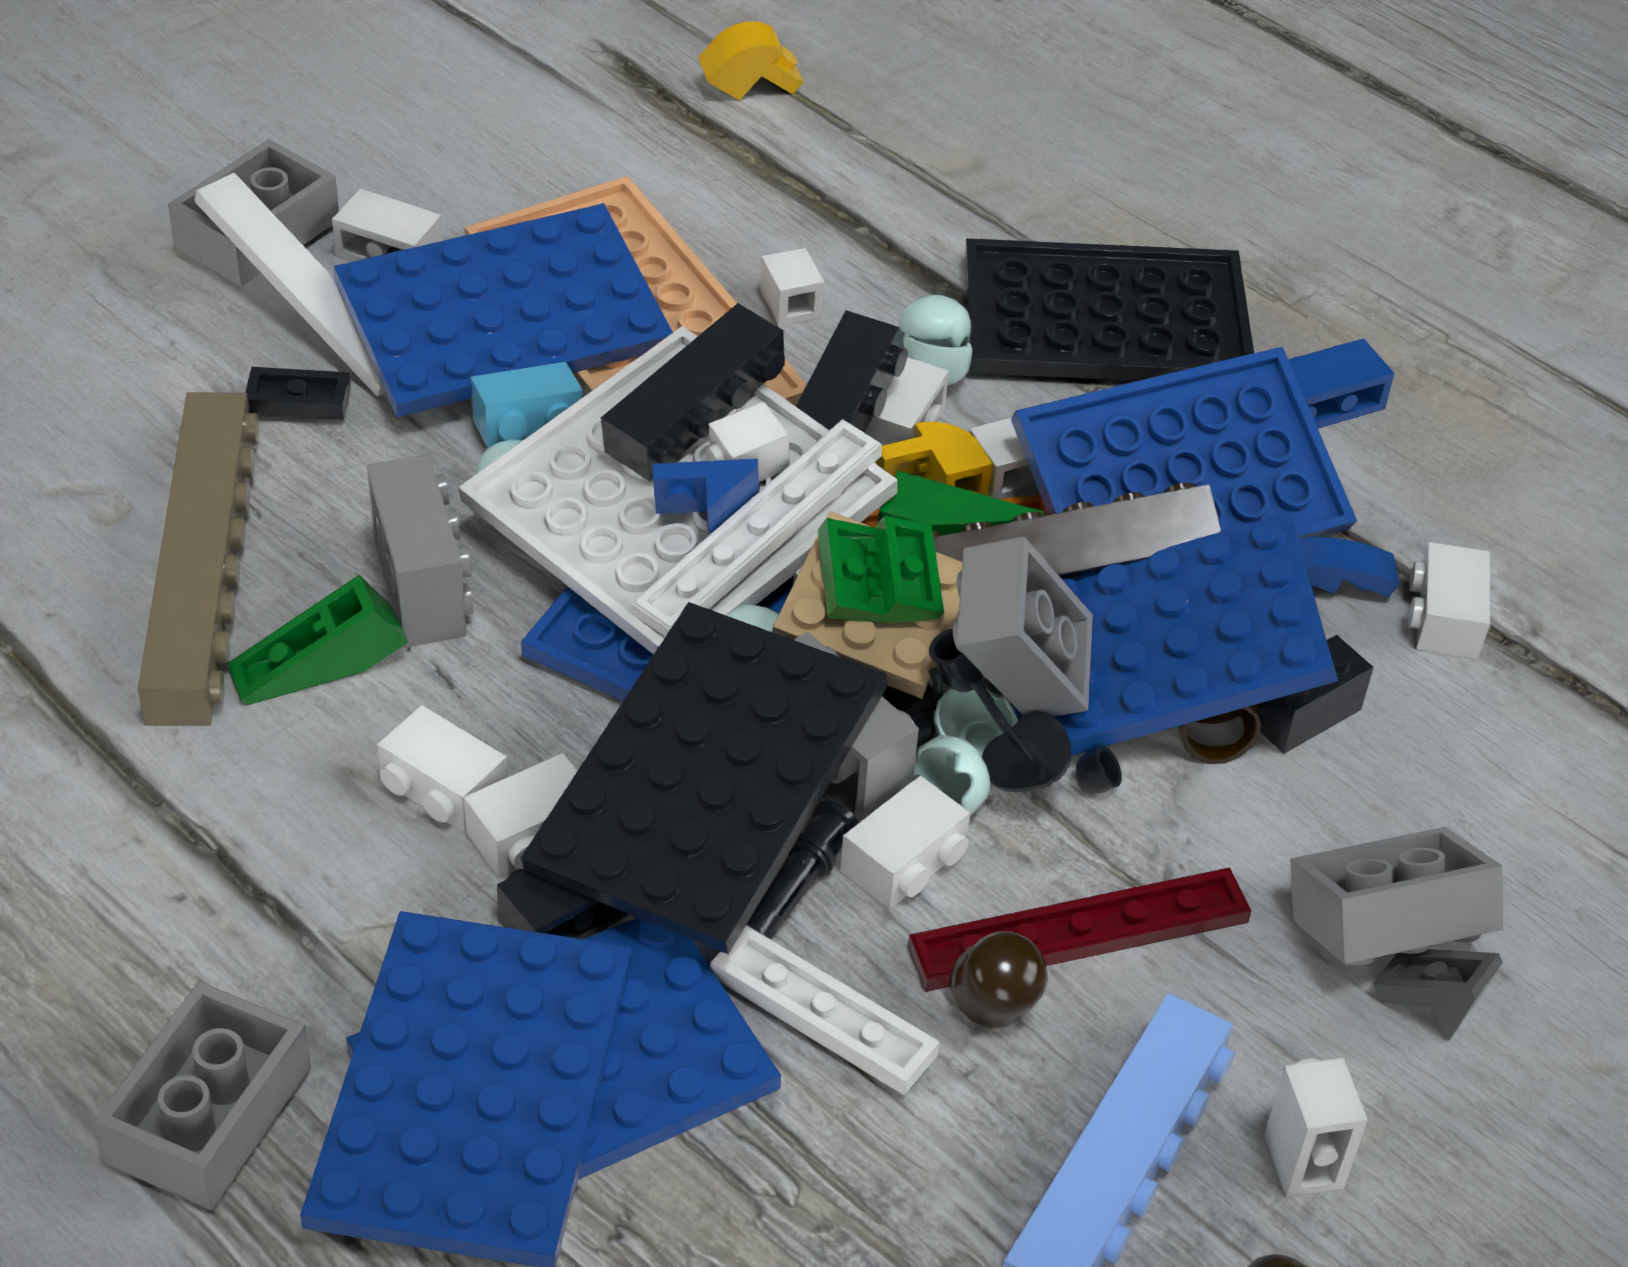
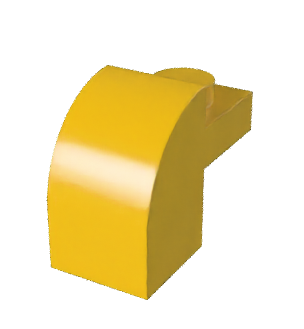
(745, 54)
(942, 455)

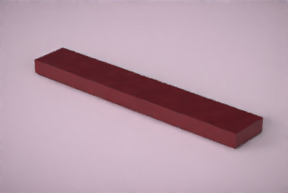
(1094, 923)

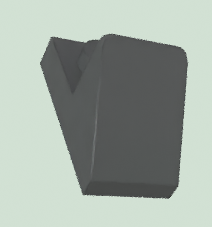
(1440, 979)

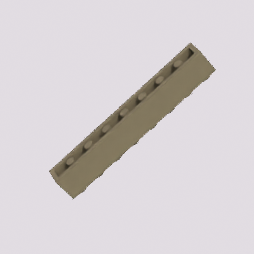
(198, 561)

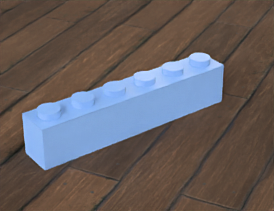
(1128, 1141)

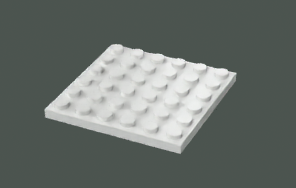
(598, 518)

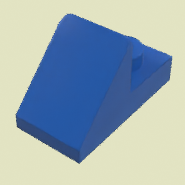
(705, 486)

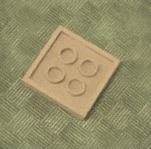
(891, 648)

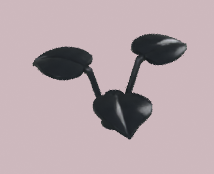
(1020, 759)

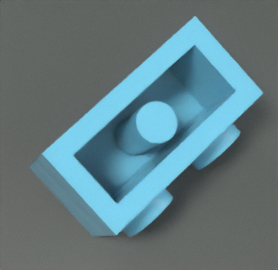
(521, 400)

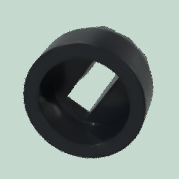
(1098, 771)

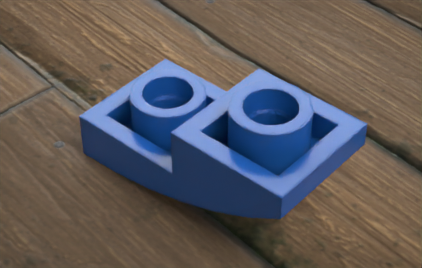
(1335, 560)

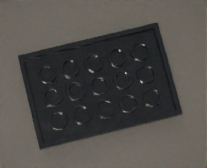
(1102, 309)
(705, 776)

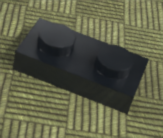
(298, 392)

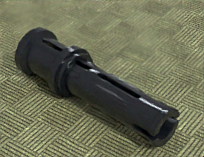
(808, 859)

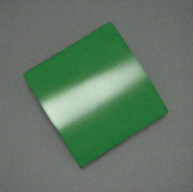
(880, 571)

